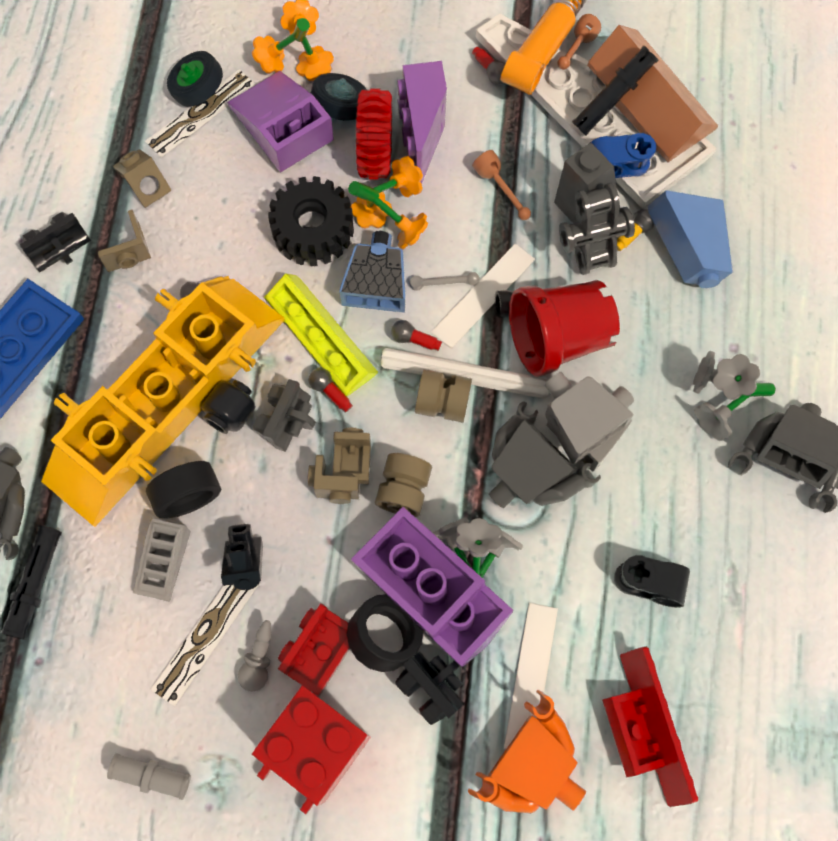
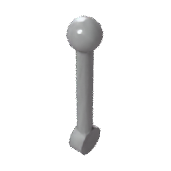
(417, 282)

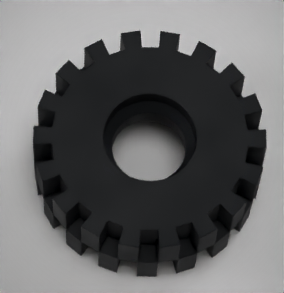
(315, 242)

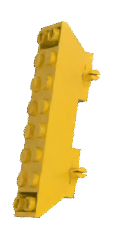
(131, 424)

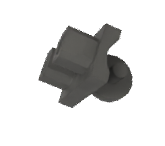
(288, 416)

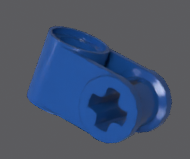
(623, 156)

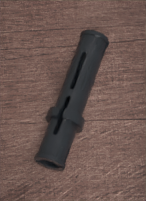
(615, 90)
(31, 583)

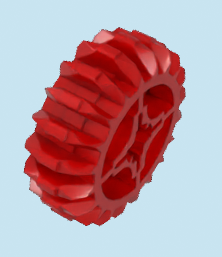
(374, 133)

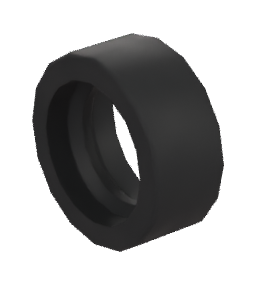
(183, 489)
(367, 651)

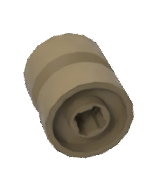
(443, 395)
(404, 482)

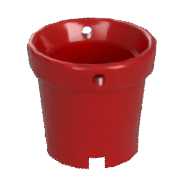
(561, 324)

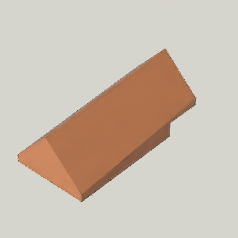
(660, 101)

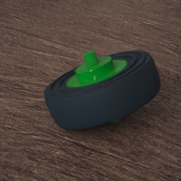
(194, 78)

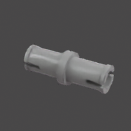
(148, 776)

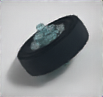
(338, 95)

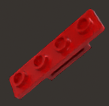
(646, 730)

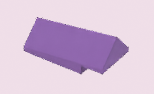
(433, 586)

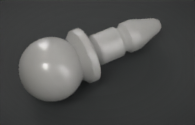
(253, 673)

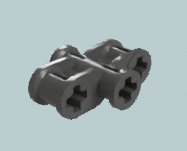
(596, 228)

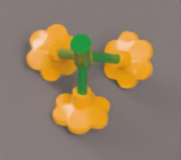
(300, 21)
(373, 209)

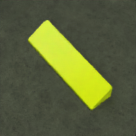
(320, 333)

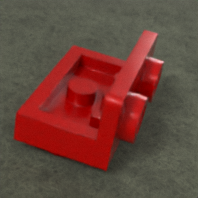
(317, 650)

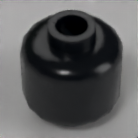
(228, 406)

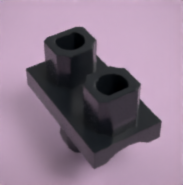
(55, 241)
(242, 558)
(421, 673)

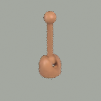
(583, 35)
(488, 167)

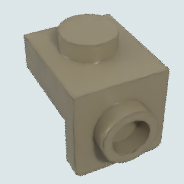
(352, 454)
(336, 488)

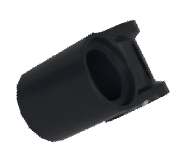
(659, 581)

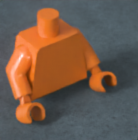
(534, 765)

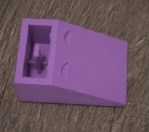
(422, 110)
(283, 119)

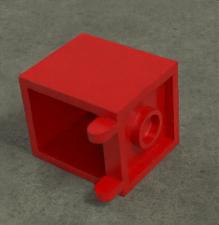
(310, 747)

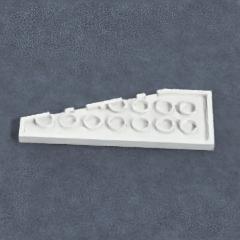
(571, 90)

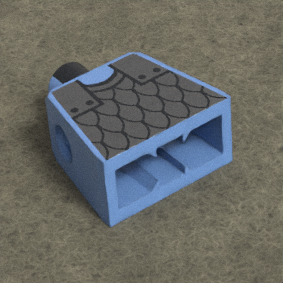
(375, 276)

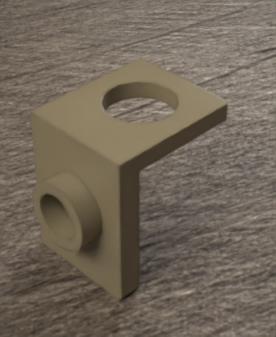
(134, 168)
(128, 253)

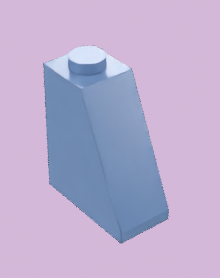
(694, 236)

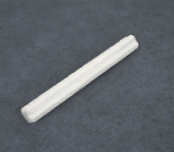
(480, 375)

